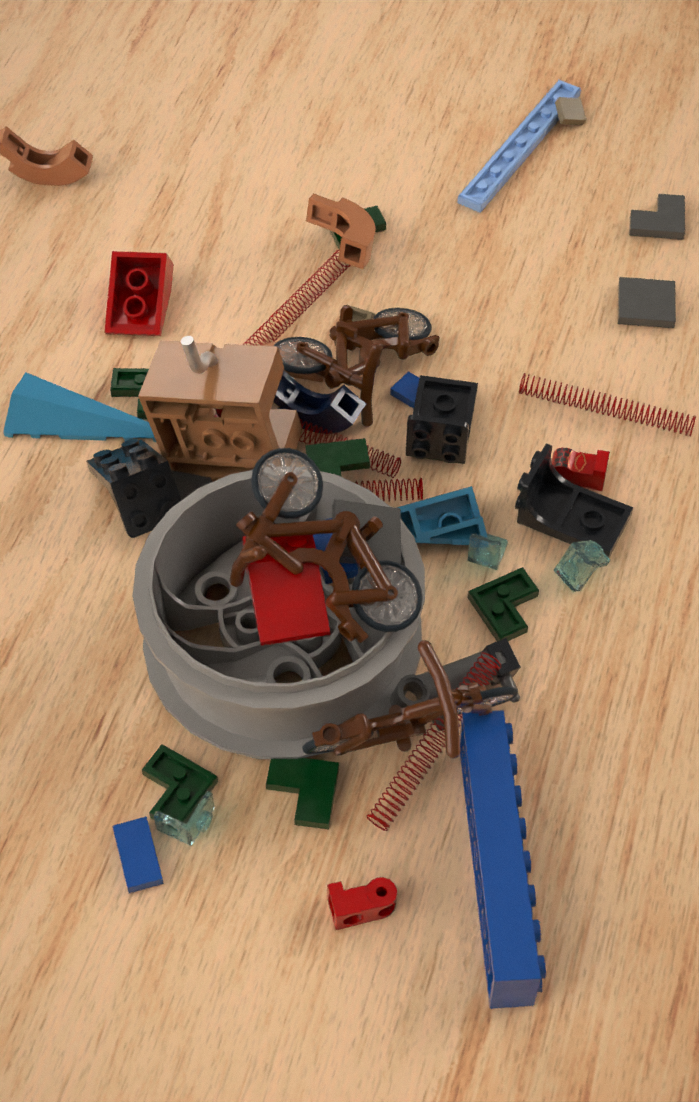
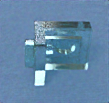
(580, 563)

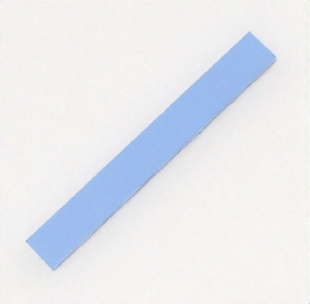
(515, 149)

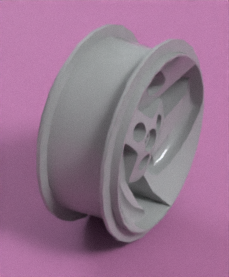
(231, 690)

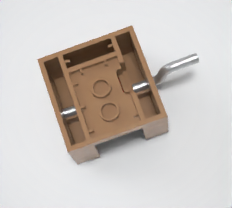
(216, 406)

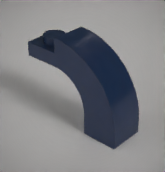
(330, 411)

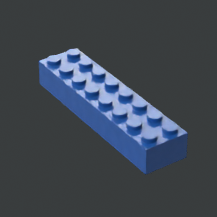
(499, 863)

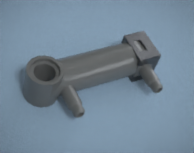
(424, 688)

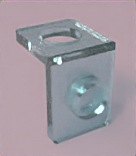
(486, 550)
(198, 822)

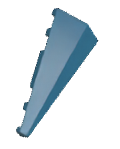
(49, 409)
(444, 518)

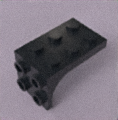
(441, 419)
(138, 483)
(567, 510)

